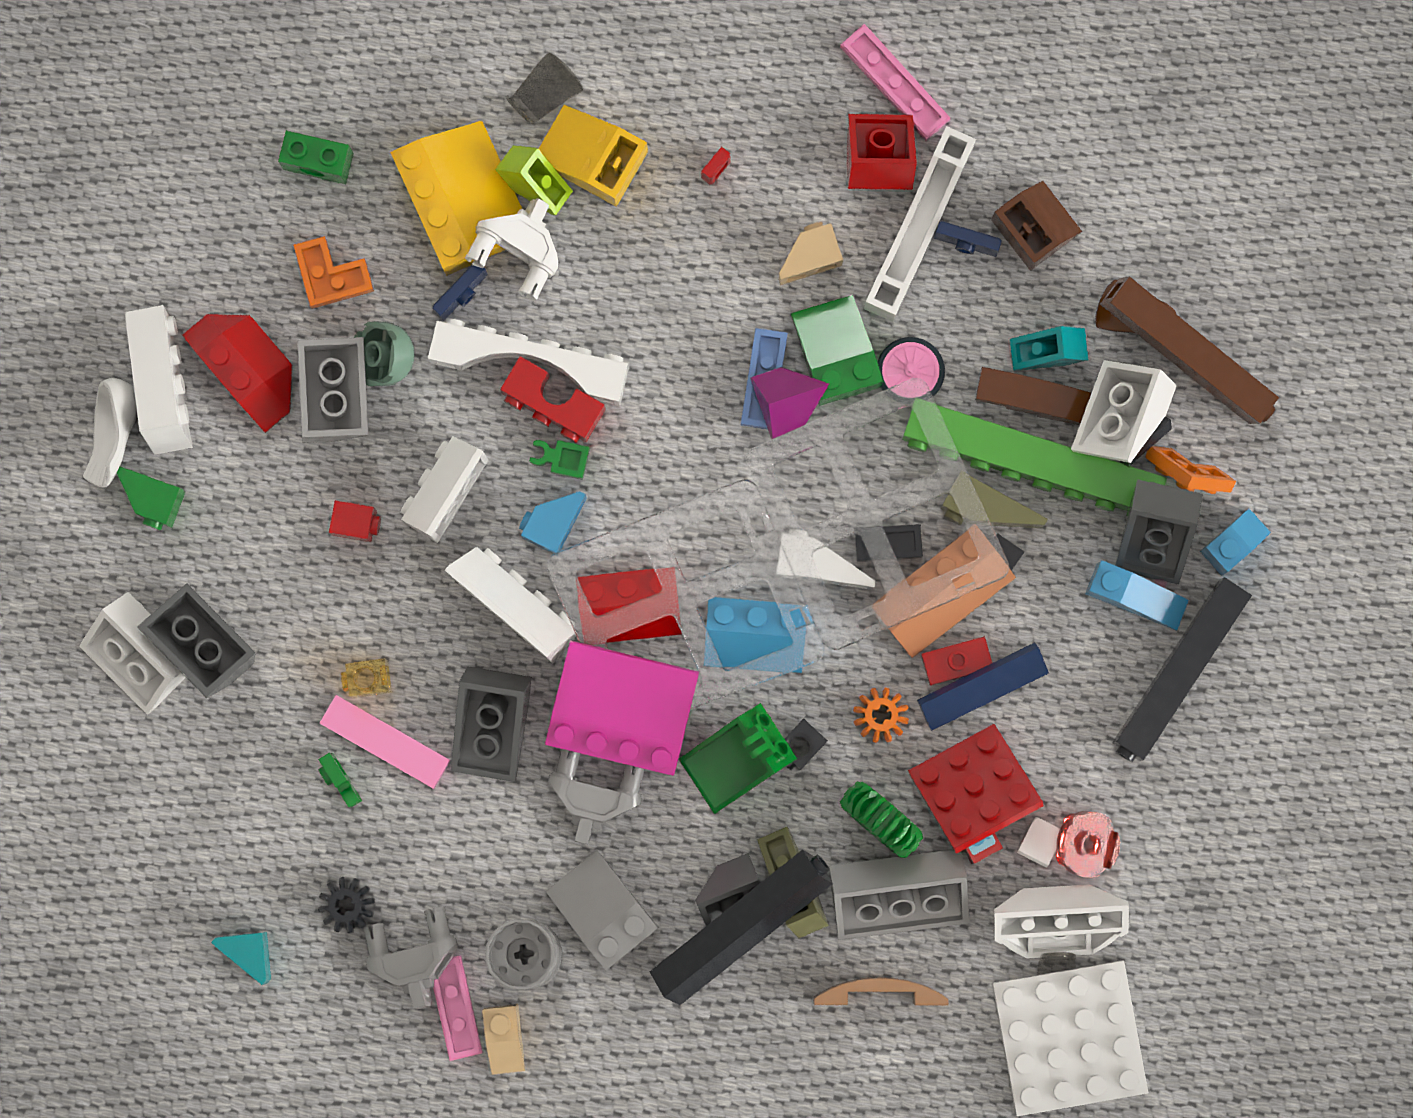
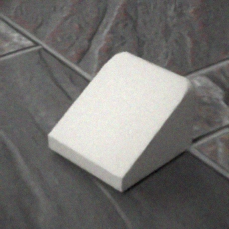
(1039, 842)

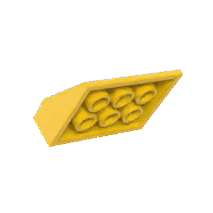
(454, 188)

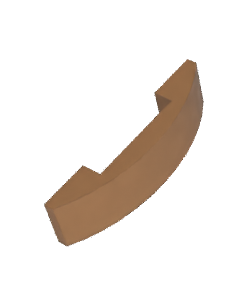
(839, 993)

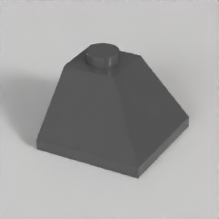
(726, 886)

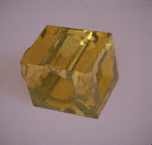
(381, 681)

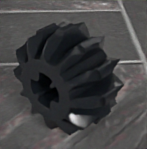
(342, 894)

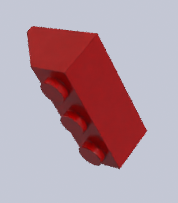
(619, 589)

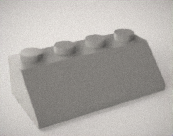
(899, 894)

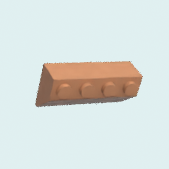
(926, 628)

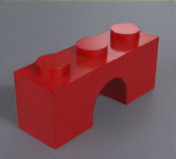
(575, 417)

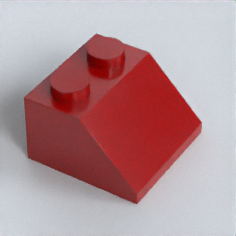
(881, 151)

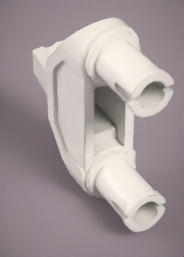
(523, 237)

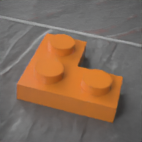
(327, 282)
(1187, 474)

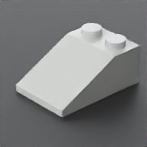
(1123, 411)

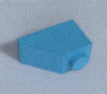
(552, 521)
(1235, 542)

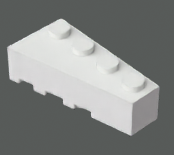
(157, 379)

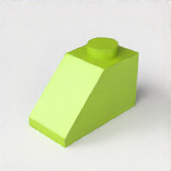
(534, 177)

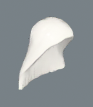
(112, 424)

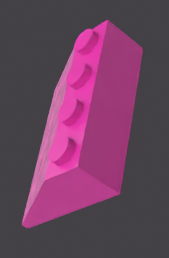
(622, 708)

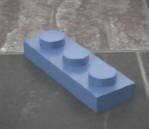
(766, 355)

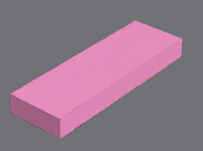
(457, 1012)

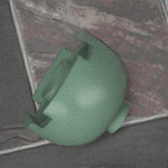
(386, 353)

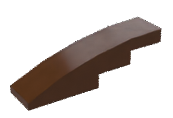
(1032, 395)

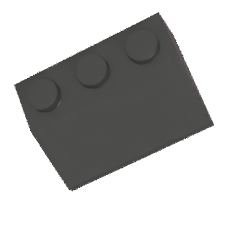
(198, 642)

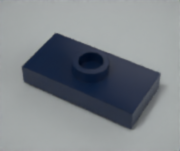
(967, 240)
(460, 292)

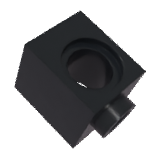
(812, 736)

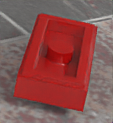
(956, 660)

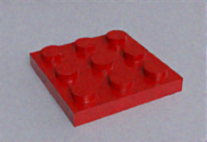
(975, 788)

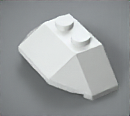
(1060, 920)

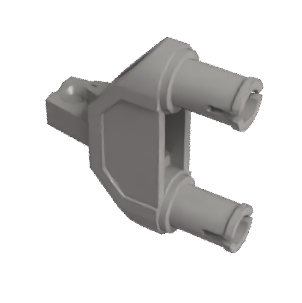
(591, 803)
(414, 967)

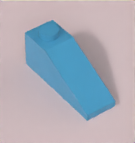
(1136, 595)

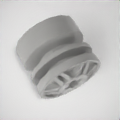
(504, 949)

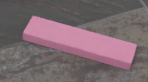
(894, 81)
(385, 741)

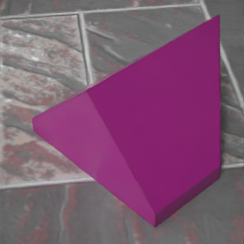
(786, 399)

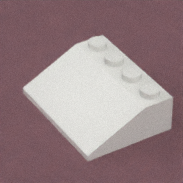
(512, 603)

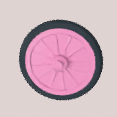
(911, 359)

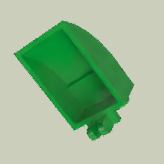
(737, 758)

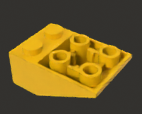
(593, 153)

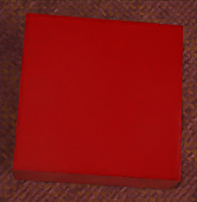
(716, 166)

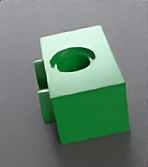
(315, 157)

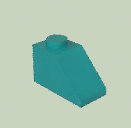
(1049, 348)

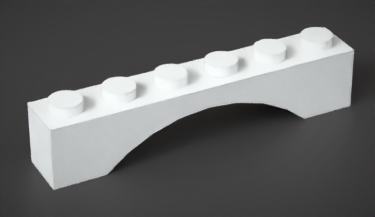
(919, 224)
(463, 347)

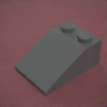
(1159, 531)
(490, 723)

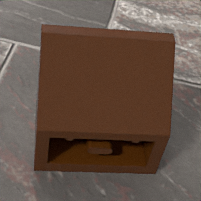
(1035, 224)

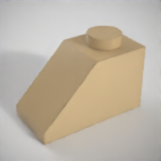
(812, 253)
(503, 1039)

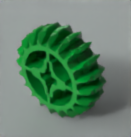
(881, 819)

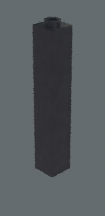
(1181, 670)
(741, 927)

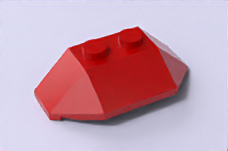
(245, 364)

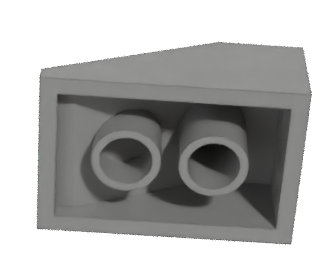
(601, 910)

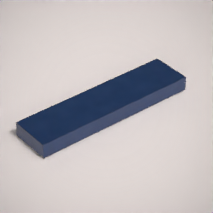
(983, 686)

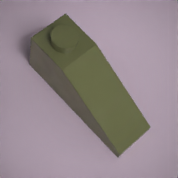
(998, 507)
(777, 850)

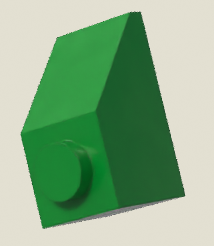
(151, 498)

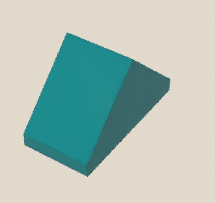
(249, 953)

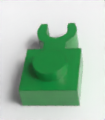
(566, 459)
(334, 774)

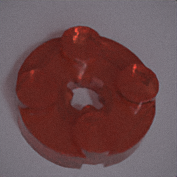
(1071, 840)

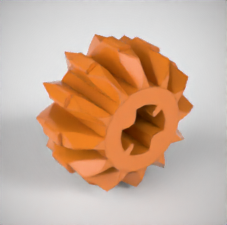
(887, 723)

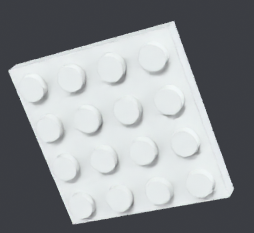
(1070, 1038)

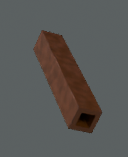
(1190, 351)

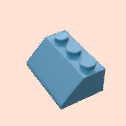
(748, 629)

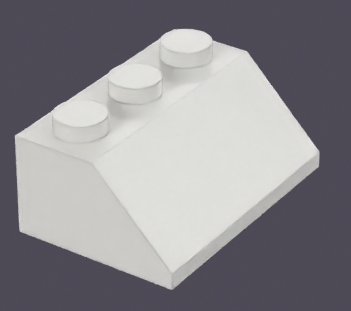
(444, 488)
(129, 655)

